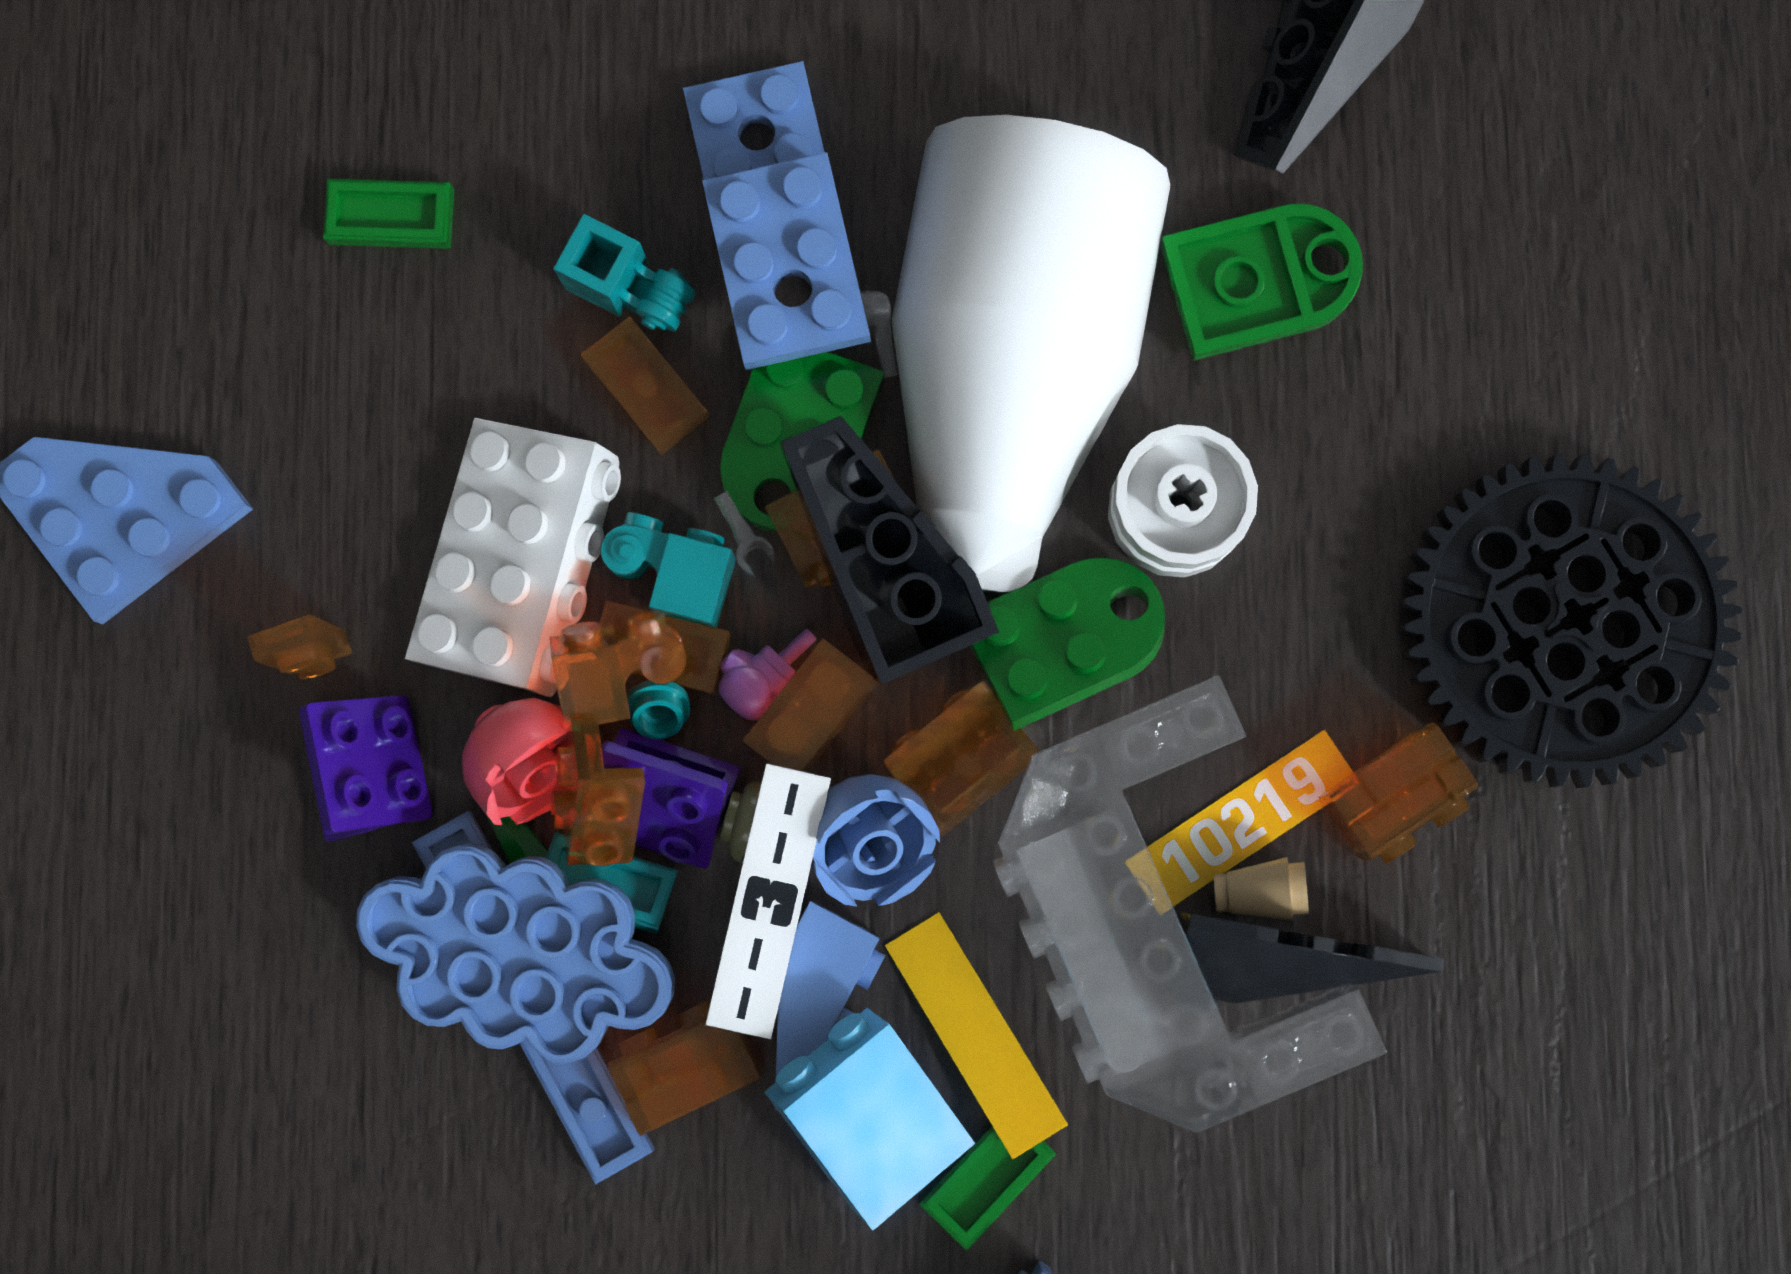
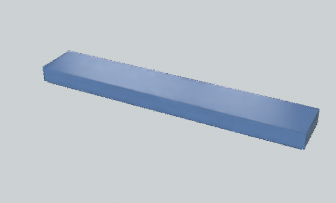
(578, 1090)

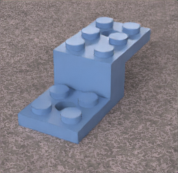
(776, 216)

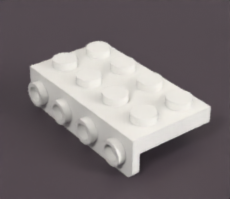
(514, 554)

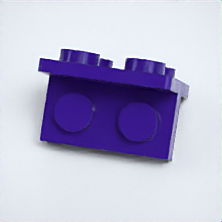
(364, 765)
(681, 796)

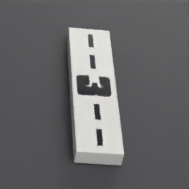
(768, 901)

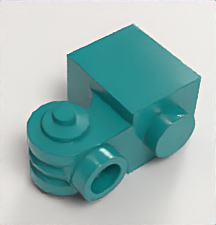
(614, 275)
(689, 569)

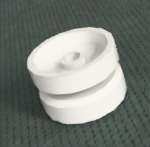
(1203, 470)

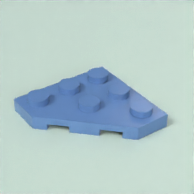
(116, 514)

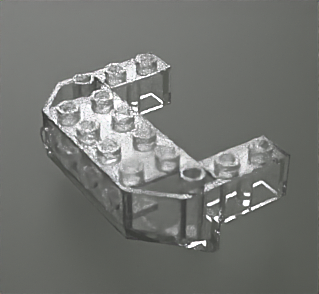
(1120, 945)

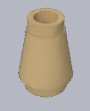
(1263, 890)

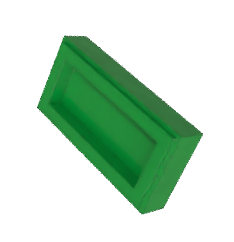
(388, 213)
(982, 1186)

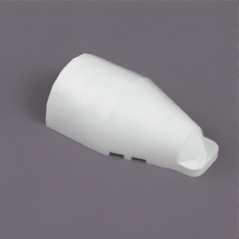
(1019, 322)

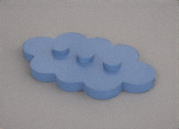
(515, 952)

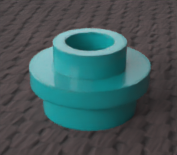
(658, 709)

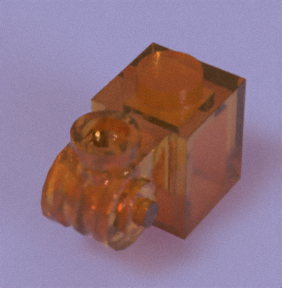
(596, 662)

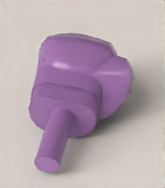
(756, 680)

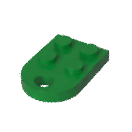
(1257, 278)
(785, 402)
(1064, 639)

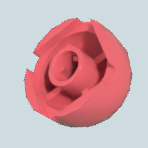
(513, 759)

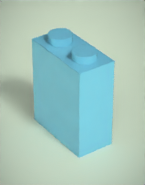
(869, 1116)

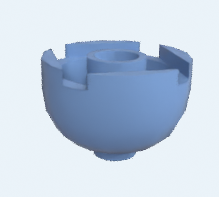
(873, 840)

